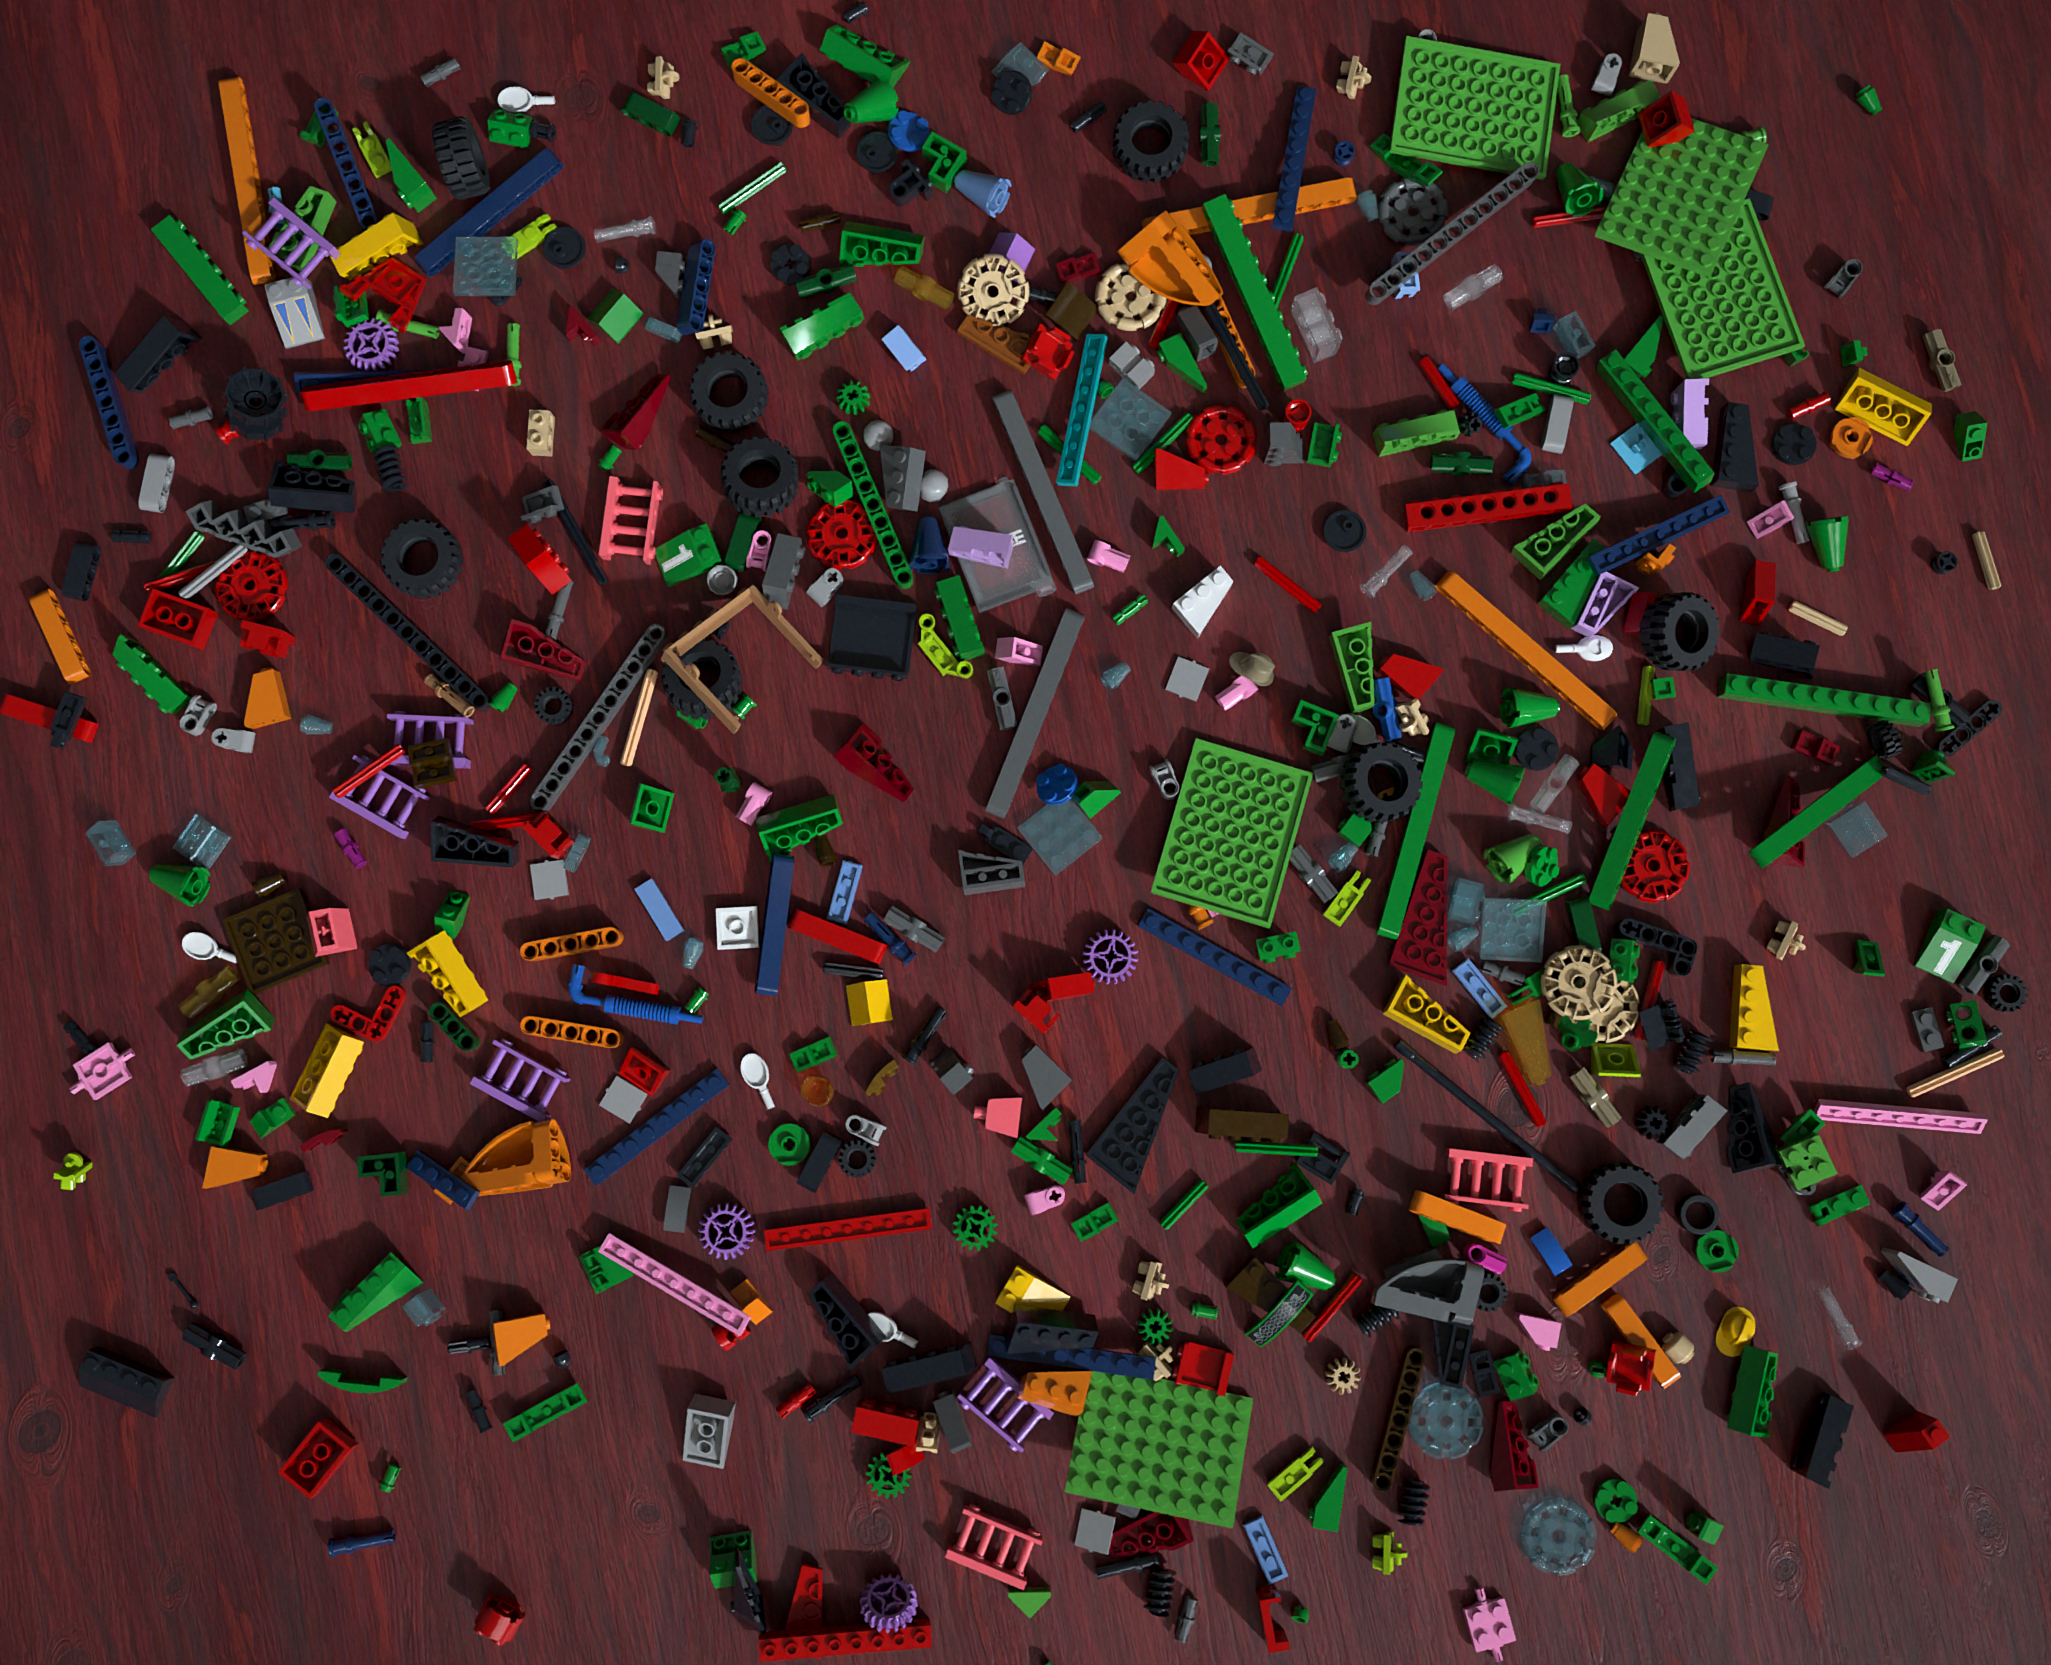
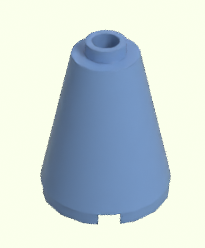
(984, 190)

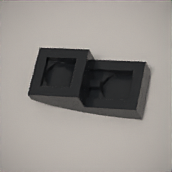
(1483, 1373)

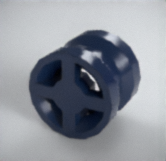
(1343, 148)

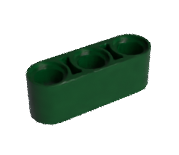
(650, 114)
(741, 541)
(1583, 923)
(445, 1024)

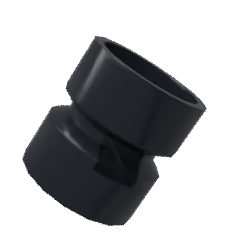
(1563, 368)

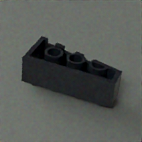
(823, 104)
(156, 353)
(1734, 452)
(310, 490)
(1680, 773)
(470, 845)
(846, 1320)
(1048, 1330)
(929, 1368)
(1822, 1439)

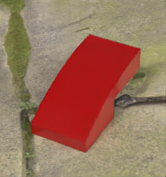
(904, 1458)

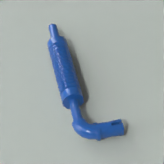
(1479, 406)
(627, 1006)

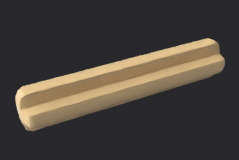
(1986, 560)
(1818, 618)

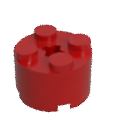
(499, 1619)

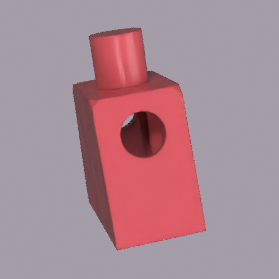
(1001, 1115)

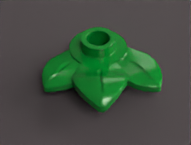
(1580, 1031)

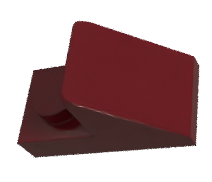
(577, 325)

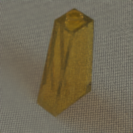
(1528, 1041)

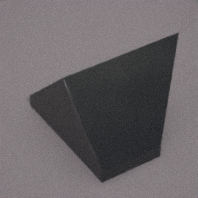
(1613, 751)

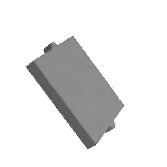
(1187, 679)
(549, 879)
(623, 1099)
(1095, 1531)

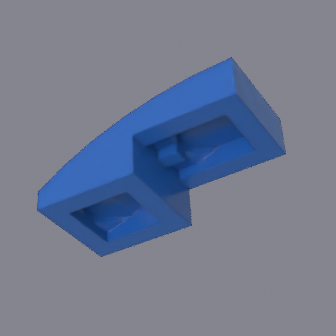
(1551, 1251)

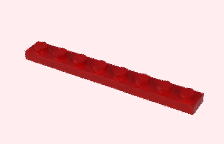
(847, 1229)

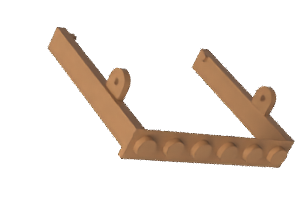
(690, 673)

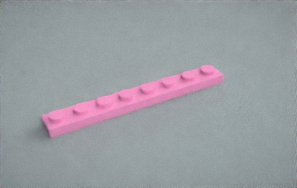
(1900, 1116)
(675, 1284)

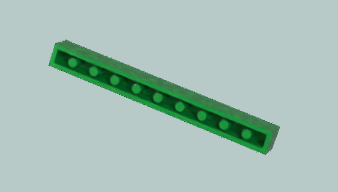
(1254, 293)
(1824, 700)

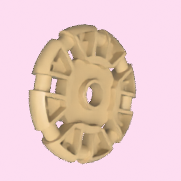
(998, 279)
(1121, 305)
(1569, 991)
(1614, 1011)

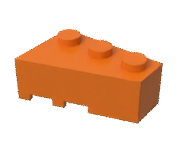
(1056, 1390)

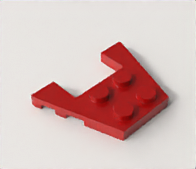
(394, 283)

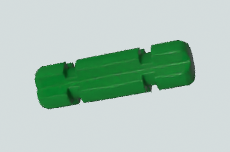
(1130, 609)

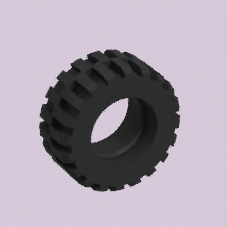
(1155, 117)
(460, 157)
(717, 369)
(754, 454)
(401, 543)
(1699, 631)
(725, 689)
(1404, 774)
(1647, 1209)

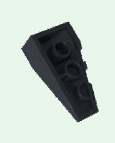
(1751, 1138)
(747, 1597)

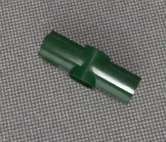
(1209, 134)
(813, 284)
(331, 460)
(1461, 464)
(727, 779)

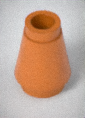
(1627, 1537)

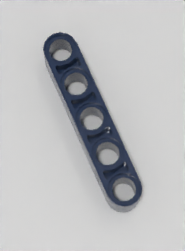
(696, 287)

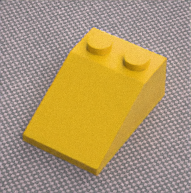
(1030, 1290)

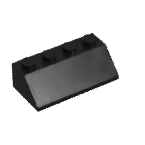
(124, 1380)

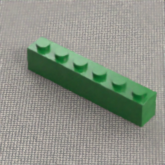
(200, 270)

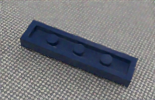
(443, 1179)

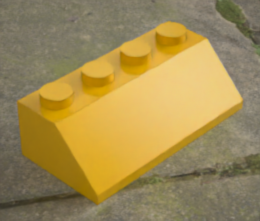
(1884, 406)
(326, 1070)

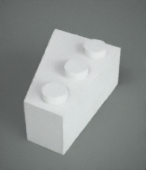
(1201, 601)

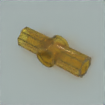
(924, 288)
(209, 991)

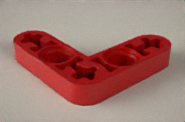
(623, 982)
(371, 1023)

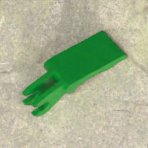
(1533, 985)

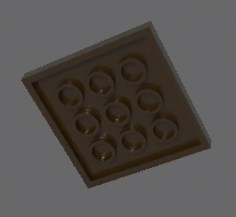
(273, 942)

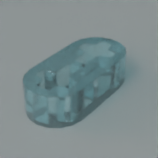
(663, 330)
(576, 853)

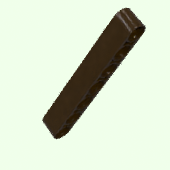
(1400, 1428)

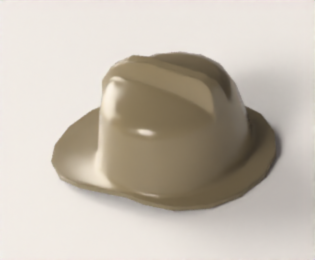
(1255, 667)

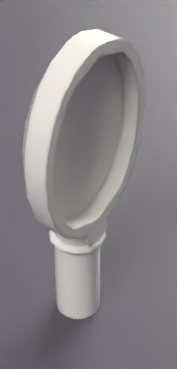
(520, 100)
(1589, 648)
(1365, 732)
(204, 947)
(757, 1076)
(889, 1328)

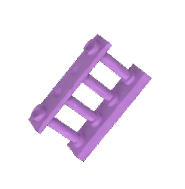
(294, 225)
(460, 721)
(379, 817)
(520, 1101)
(1009, 1382)

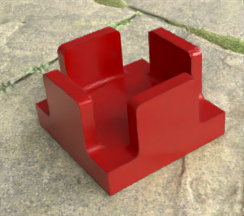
(1048, 351)
(266, 639)
(549, 835)
(1035, 1011)
(1630, 1367)

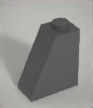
(1197, 332)
(1044, 1075)
(952, 1421)

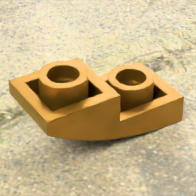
(877, 1084)

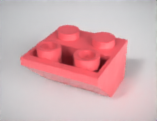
(331, 931)

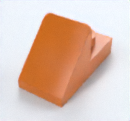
(751, 1301)

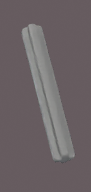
(213, 571)

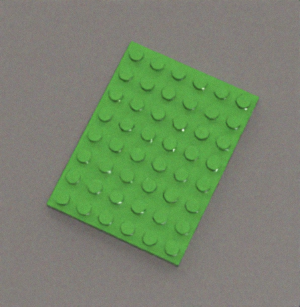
(1474, 107)
(1683, 197)
(1732, 315)
(1232, 833)
(1160, 1447)

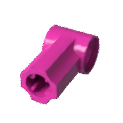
(1486, 1257)

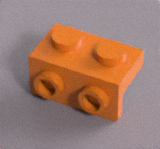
(1649, 564)

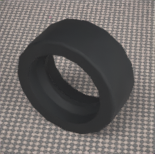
(1713, 1214)

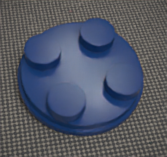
(908, 131)
(1057, 785)

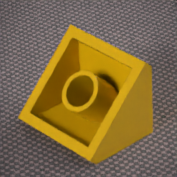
(869, 1002)

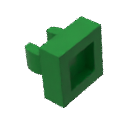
(1852, 353)
(1663, 688)

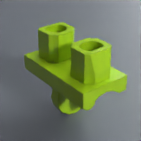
(73, 1171)
(1386, 1562)

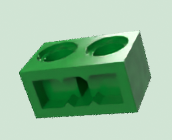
(1972, 1023)

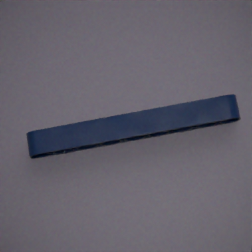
(490, 210)

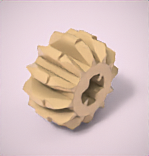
(1348, 1369)

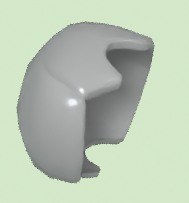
(878, 434)
(933, 485)
(722, 579)

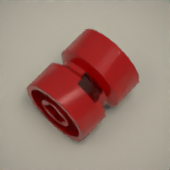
(1298, 413)
(727, 1338)

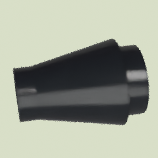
(1896, 1285)

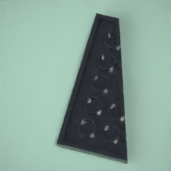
(1130, 1135)

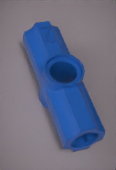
(1385, 709)

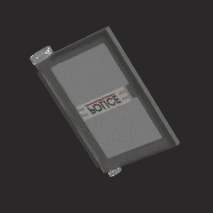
(1000, 511)

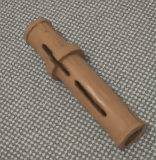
(443, 690)

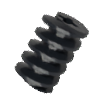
(389, 469)
(1482, 1038)
(1692, 1053)
(1375, 1318)
(1414, 1503)
(1160, 1591)

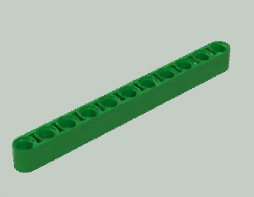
(1415, 832)

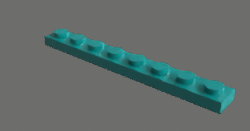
(1081, 410)

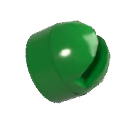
(1104, 389)
(1597, 1364)
(1300, 1615)

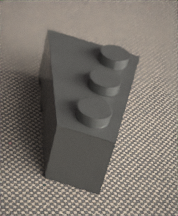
(1282, 445)
(902, 476)
(783, 569)
(989, 873)
(951, 1070)
(1692, 1125)

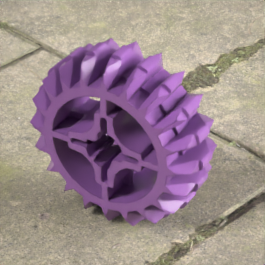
(358, 358)
(1108, 974)
(715, 1245)
(875, 1595)

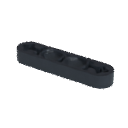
(1969, 730)

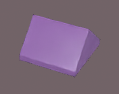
(1014, 248)

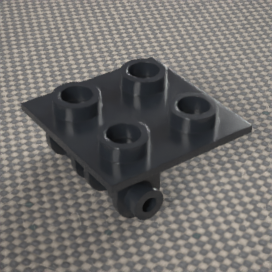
(1661, 1024)

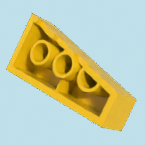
(376, 245)
(1751, 1011)
(1422, 1015)

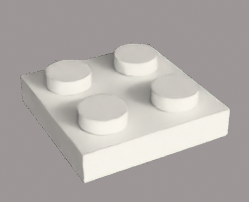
(737, 928)

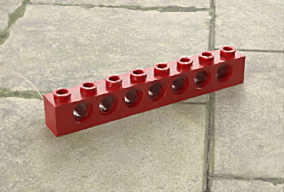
(1561, 503)
(842, 1640)

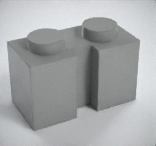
(1131, 365)

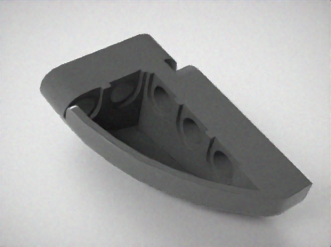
(1433, 1290)

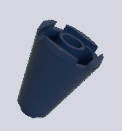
(928, 548)

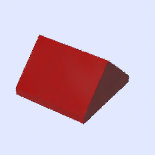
(643, 1071)

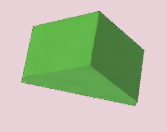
(1030, 1598)

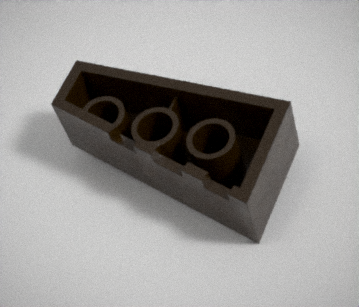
(1242, 1124)
(1264, 1290)

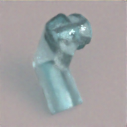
(600, 746)

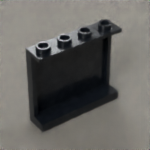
(872, 637)

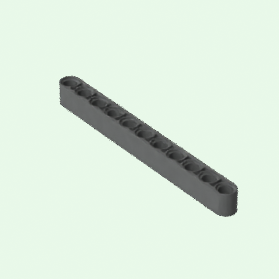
(1460, 229)
(1042, 492)
(1035, 713)
(589, 722)

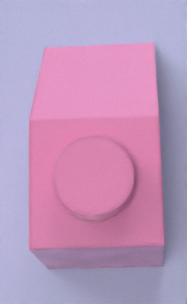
(1018, 651)
(1540, 1330)

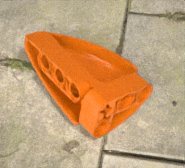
(1171, 263)
(521, 1160)

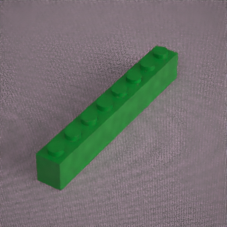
(1655, 421)

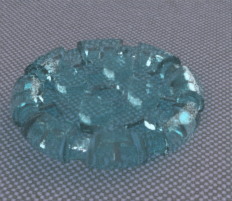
(1458, 1426)
(1567, 1545)

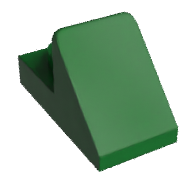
(1165, 533)
(1868, 959)
(274, 1116)
(1802, 1126)
(1040, 1131)

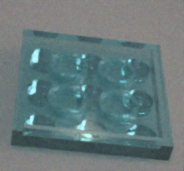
(485, 266)
(1129, 419)
(1060, 834)
(1512, 929)

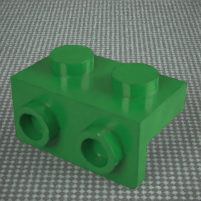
(509, 128)
(348, 310)
(378, 430)
(1323, 444)
(1279, 945)
(1623, 959)
(217, 1123)
(1516, 1375)

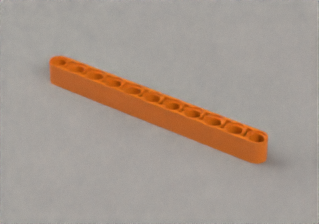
(246, 175)
(1263, 206)
(1526, 650)

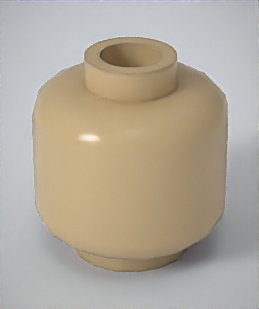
(1678, 1347)

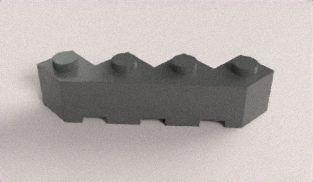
(234, 527)

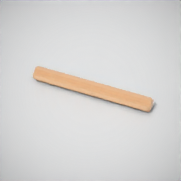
(639, 717)
(1955, 1072)

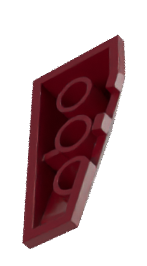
(635, 421)
(534, 650)
(868, 760)
(1150, 1533)

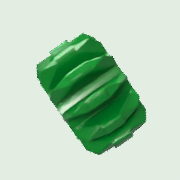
(855, 403)
(1159, 1331)

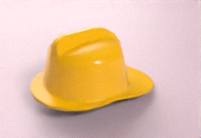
(1735, 1331)

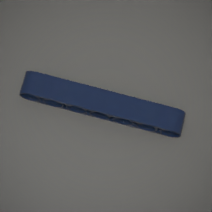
(343, 157)
(102, 396)
(774, 924)

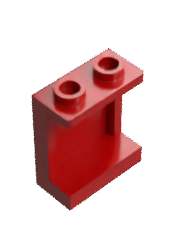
(1203, 1367)
(1274, 1640)

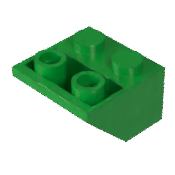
(722, 1557)

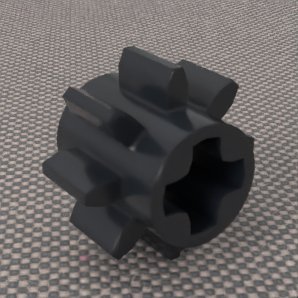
(1469, 423)

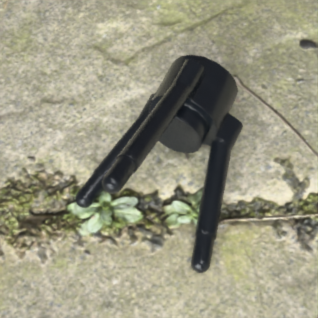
(1416, 753)

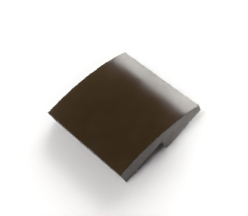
(1072, 311)
(432, 763)

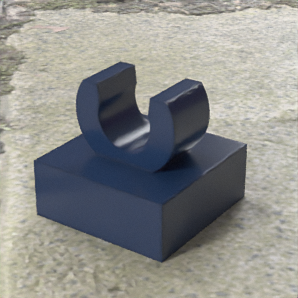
(1542, 322)

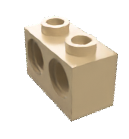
(540, 432)

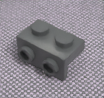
(1249, 54)
(541, 504)

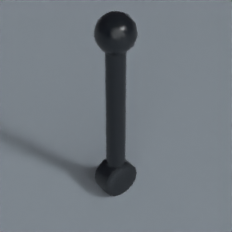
(173, 1277)

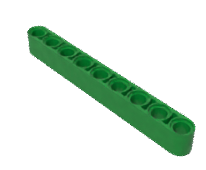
(869, 496)
(1817, 812)
(1632, 820)

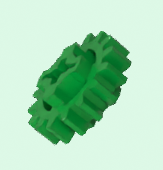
(963, 1235)
(894, 1481)

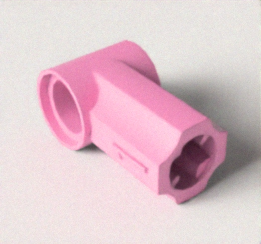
(1103, 554)
(1240, 689)
(756, 799)

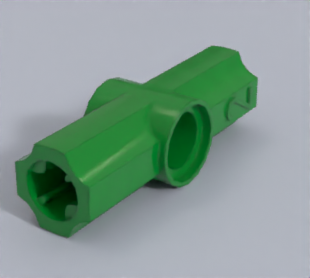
(1041, 1160)

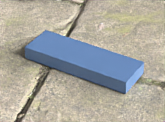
(844, 892)
(659, 909)
(1479, 988)
(1265, 1549)

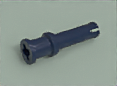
(896, 945)
(1913, 1222)
(352, 1543)

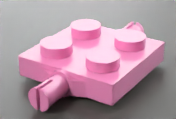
(102, 1071)
(1489, 1624)

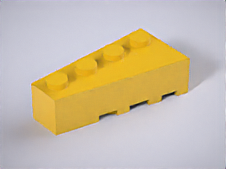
(449, 973)

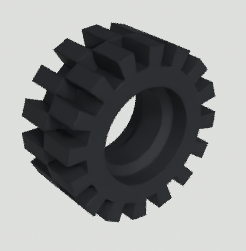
(562, 714)
(1884, 739)
(1994, 993)
(870, 1158)
(1499, 1297)

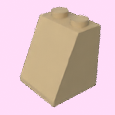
(1654, 50)

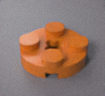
(1840, 442)

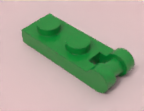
(1519, 411)
(1839, 1204)

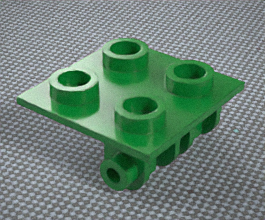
(603, 1271)

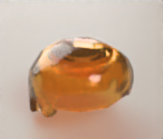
(817, 1090)

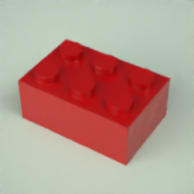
(540, 558)
(178, 619)
(886, 1422)
(318, 1458)

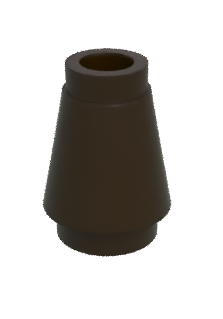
(824, 851)
(267, 884)
(1337, 1038)

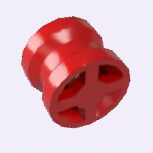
(225, 433)

